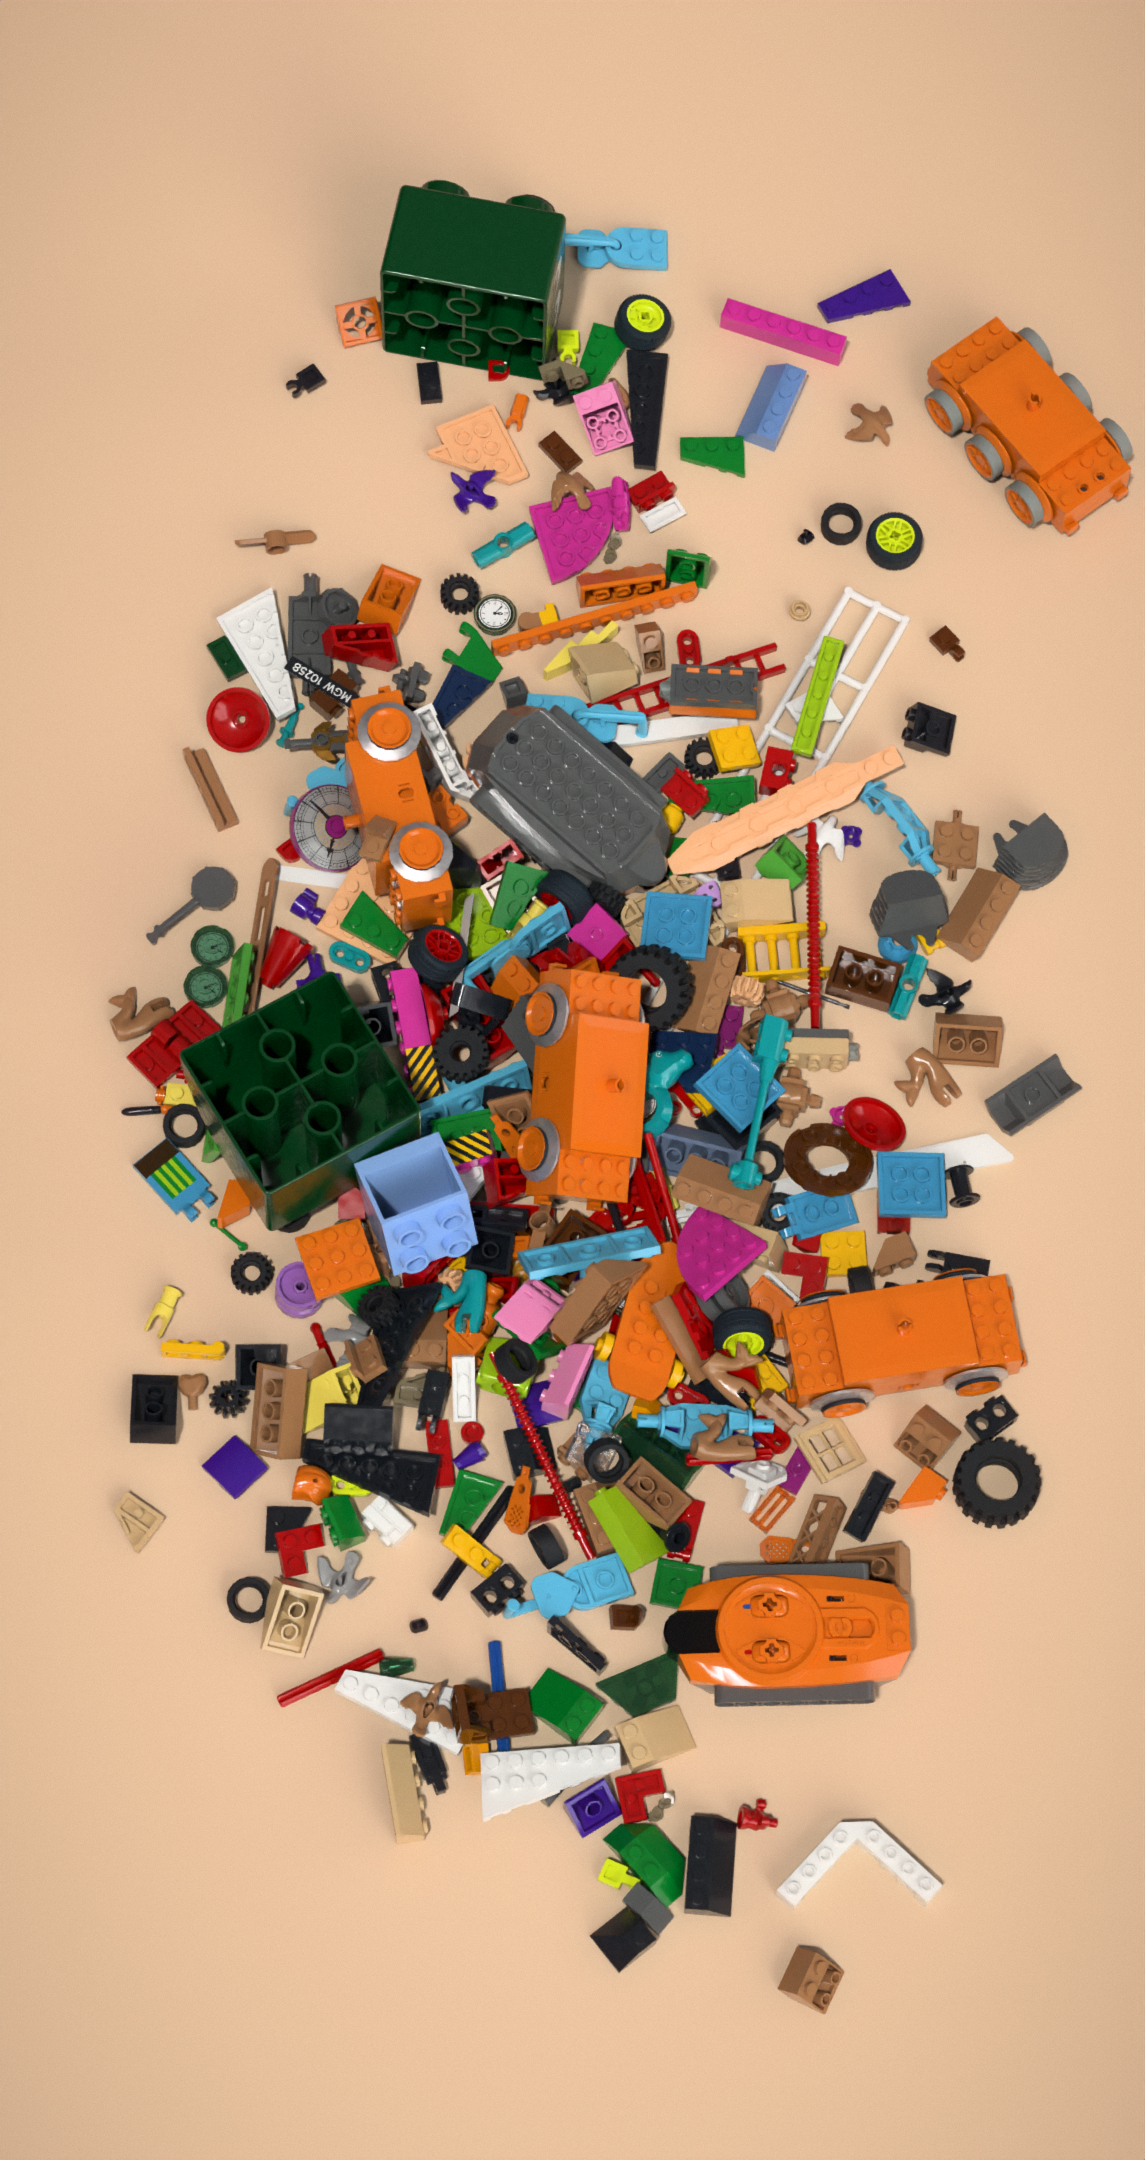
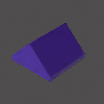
(592, 1808)

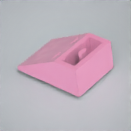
(604, 417)
(530, 1310)

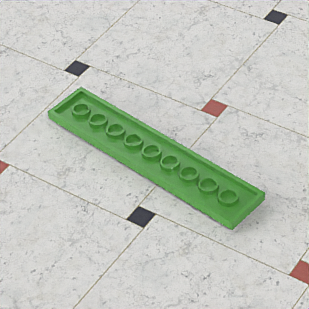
(233, 1010)

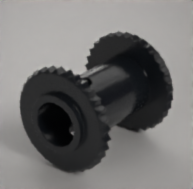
(961, 1186)
(675, 1537)

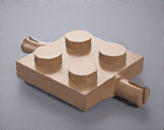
(955, 845)

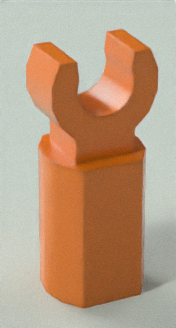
(517, 411)

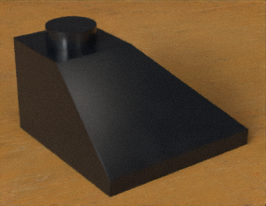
(380, 1020)
(246, 1362)
(623, 1939)

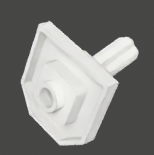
(759, 1477)

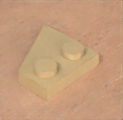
(137, 1520)

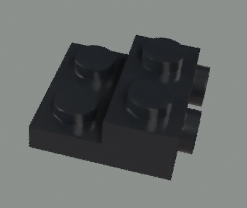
(928, 729)

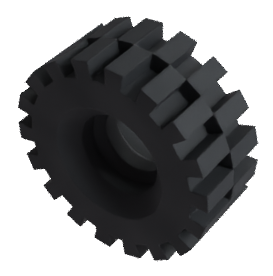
(465, 1069)

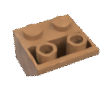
(927, 1438)
(811, 1980)

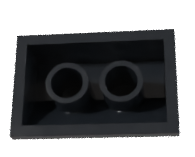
(359, 1429)

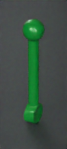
(242, 1246)

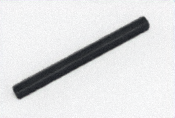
(479, 1535)

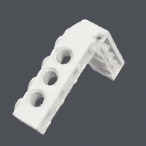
(442, 756)
(871, 1840)

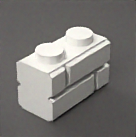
(386, 1522)

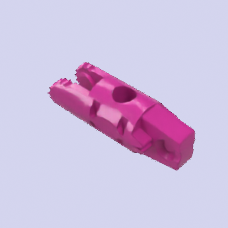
(620, 504)

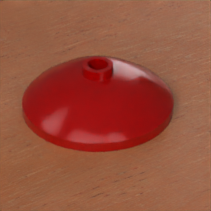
(224, 720)
(434, 1012)
(873, 1124)

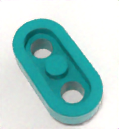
(350, 957)

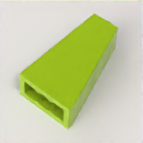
(626, 1529)

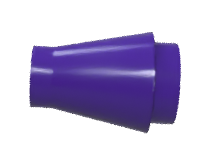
(470, 1455)

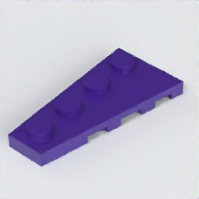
(872, 295)

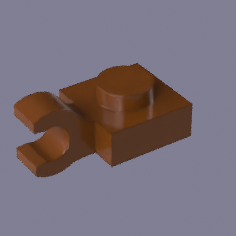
(947, 642)

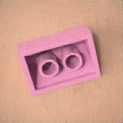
(567, 1379)

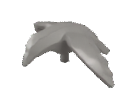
(355, 1334)
(342, 1581)

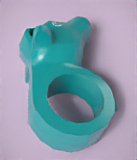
(661, 1074)

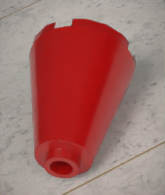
(282, 957)

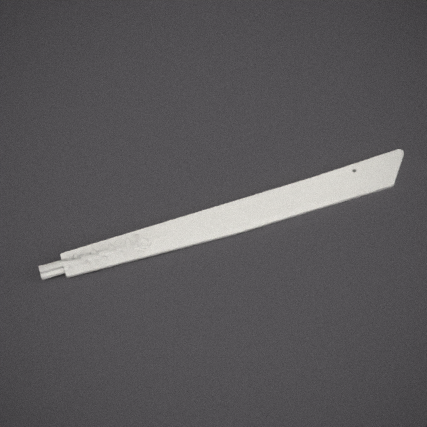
(975, 1151)

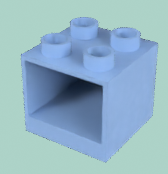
(416, 1204)

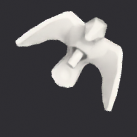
(826, 834)

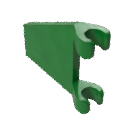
(475, 656)

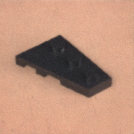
(575, 1645)

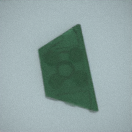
(643, 1686)

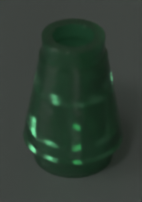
(395, 1666)

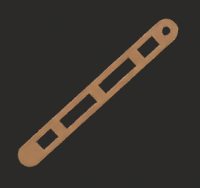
(269, 874)

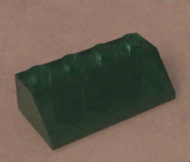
(657, 1451)

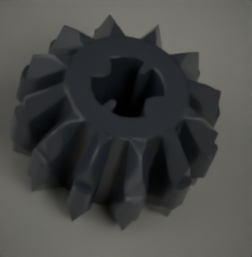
(234, 1404)

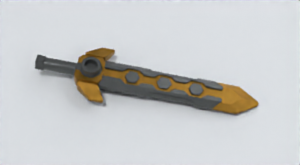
(323, 741)

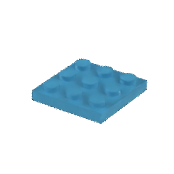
(678, 923)
(734, 1087)
(911, 1185)

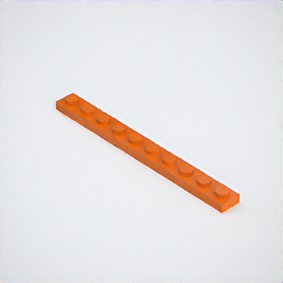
(589, 620)

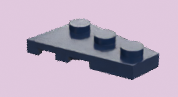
(457, 694)

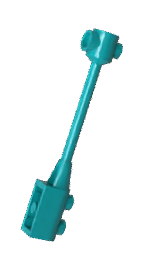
(769, 1053)

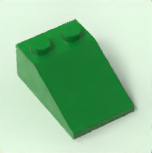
(688, 567)
(564, 1706)

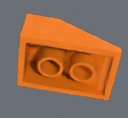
(388, 598)
(516, 979)

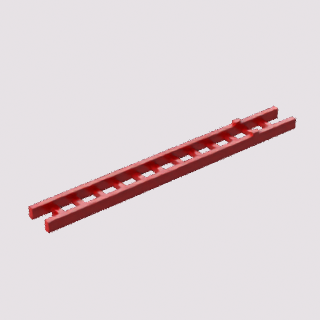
(655, 686)

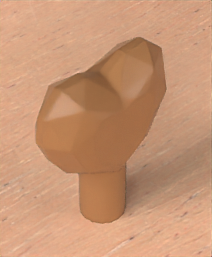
(192, 1388)

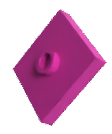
(598, 932)

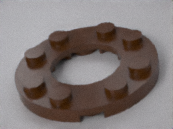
(831, 1135)

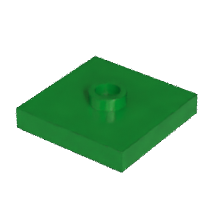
(672, 1582)

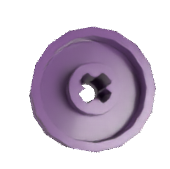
(295, 1293)

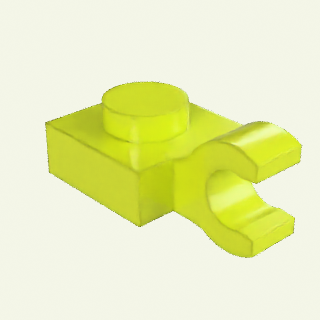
(616, 1874)

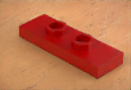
(440, 1445)

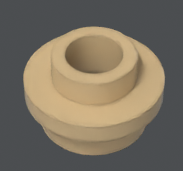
(799, 604)

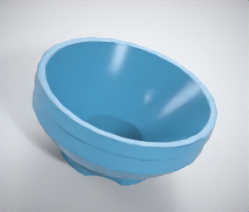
(895, 953)

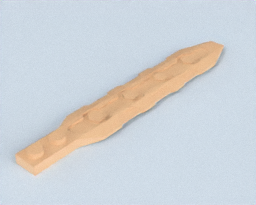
(779, 813)

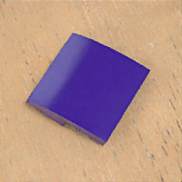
(534, 1406)
(234, 1467)

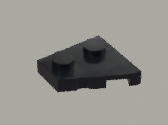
(283, 1519)

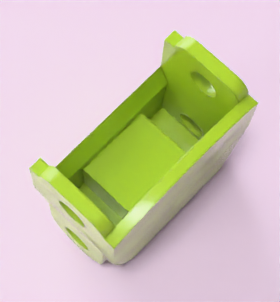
(488, 1375)

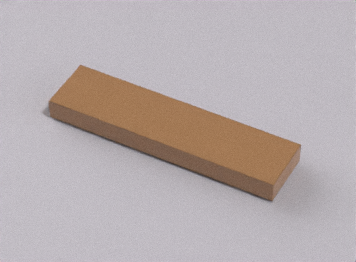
(679, 1337)

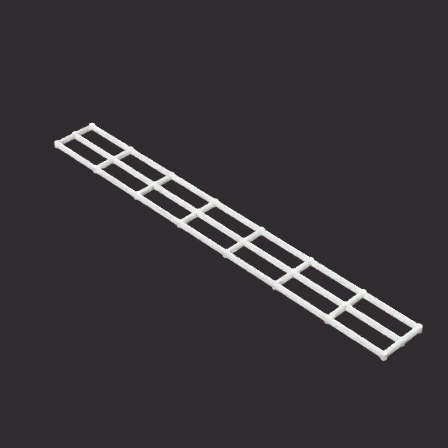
(810, 660)

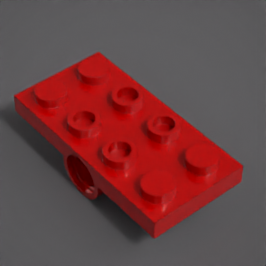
(160, 1053)

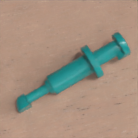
(287, 730)

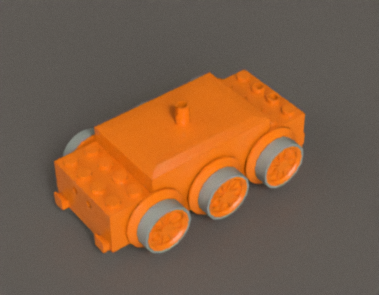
(1028, 426)

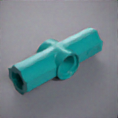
(513, 538)
(911, 975)

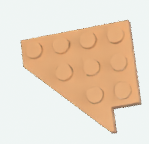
(478, 444)

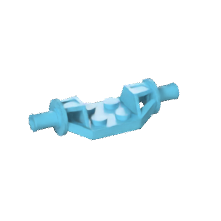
(908, 824)
(600, 1395)
(685, 1418)

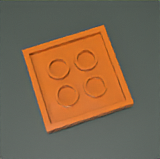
(337, 1259)

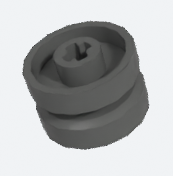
(729, 1296)

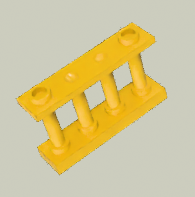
(771, 934)

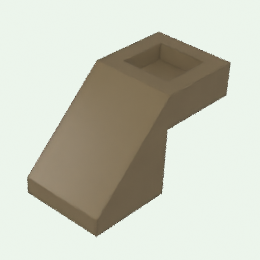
(574, 376)

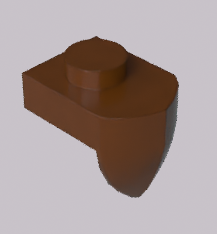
(625, 1617)

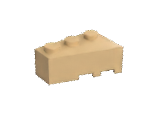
(773, 1255)

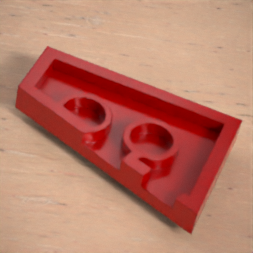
(695, 1320)

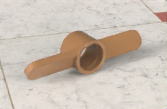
(277, 540)
(540, 1234)

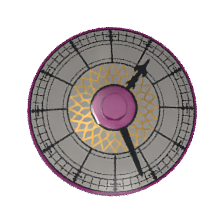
(319, 829)

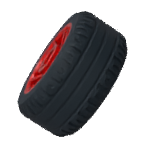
(567, 889)
(437, 953)

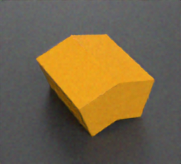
(645, 1407)
(471, 1757)

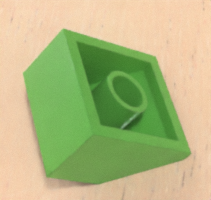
(783, 861)

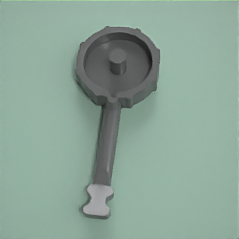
(339, 608)
(211, 890)

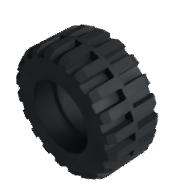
(673, 974)
(1004, 1455)

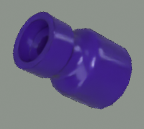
(304, 907)

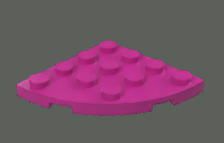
(570, 535)
(713, 1251)

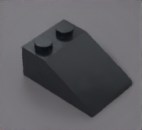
(738, 1139)
(153, 1409)

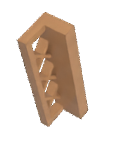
(210, 789)
(823, 1538)

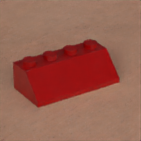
(498, 1042)

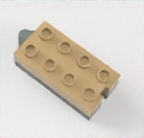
(819, 1049)

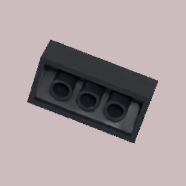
(710, 1867)

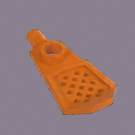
(508, 1140)
(519, 1508)
(788, 1542)

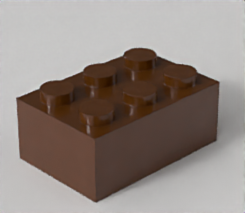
(863, 978)
(571, 1228)

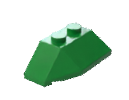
(649, 1859)

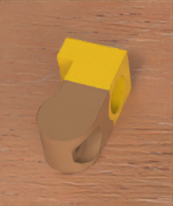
(531, 620)

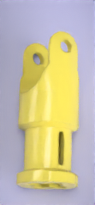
(536, 910)
(164, 1308)

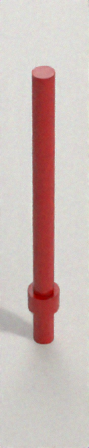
(663, 1189)

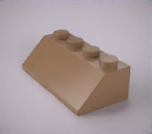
(978, 913)
(711, 990)
(707, 1186)
(278, 1410)

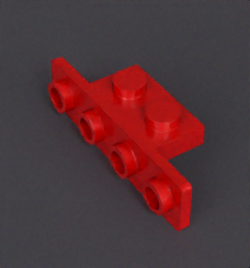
(574, 955)

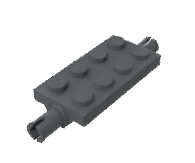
(306, 631)

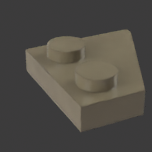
(410, 1390)

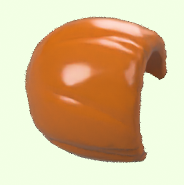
(311, 1484)

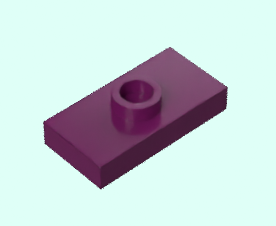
(797, 1472)

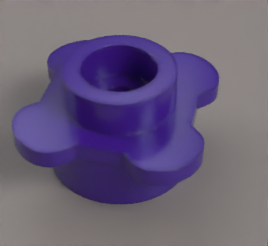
(855, 832)

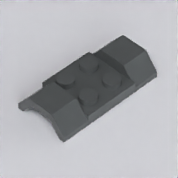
(1031, 1096)

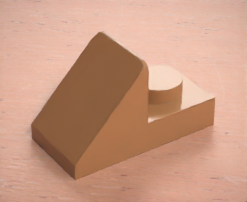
(378, 836)

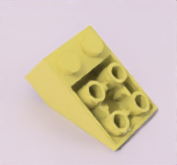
(334, 1387)

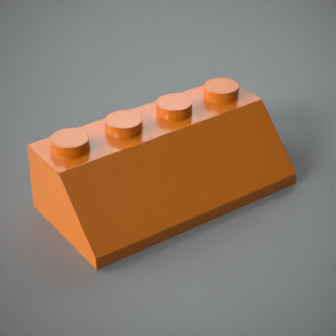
(619, 585)

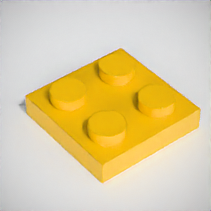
(733, 748)
(845, 1251)

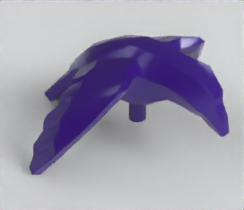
(472, 489)

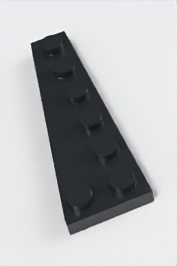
(646, 392)

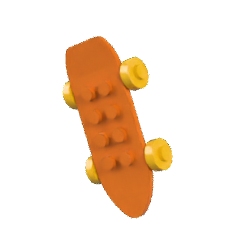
(640, 1352)

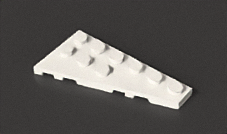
(258, 641)
(383, 1697)
(532, 1775)

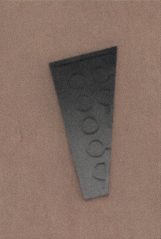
(399, 1337)
(402, 1478)

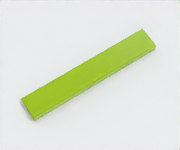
(817, 696)

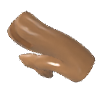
(150, 1015)
(922, 1063)
(716, 1369)
(732, 1448)

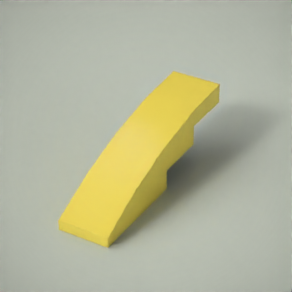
(561, 663)

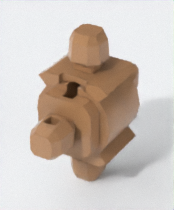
(780, 1003)
(794, 1097)

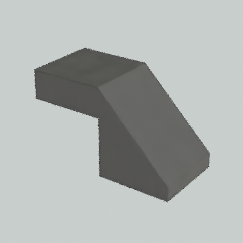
(513, 692)
(648, 1908)

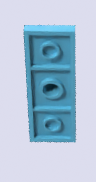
(468, 1097)
(580, 1253)

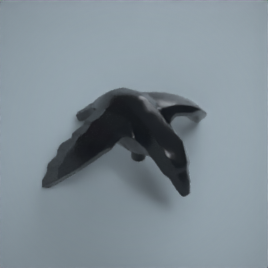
(554, 390)
(947, 994)

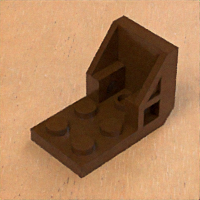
(490, 1715)

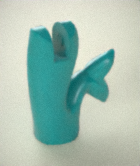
(472, 1294)

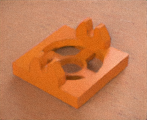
(342, 309)

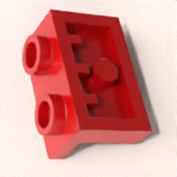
(651, 491)
(685, 792)

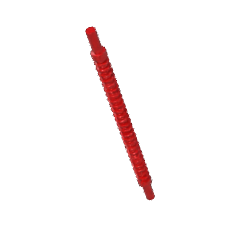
(814, 1002)
(579, 1532)

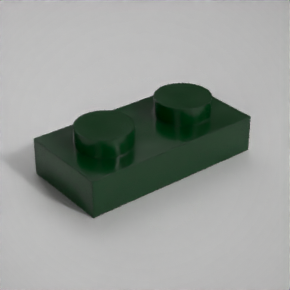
(226, 658)

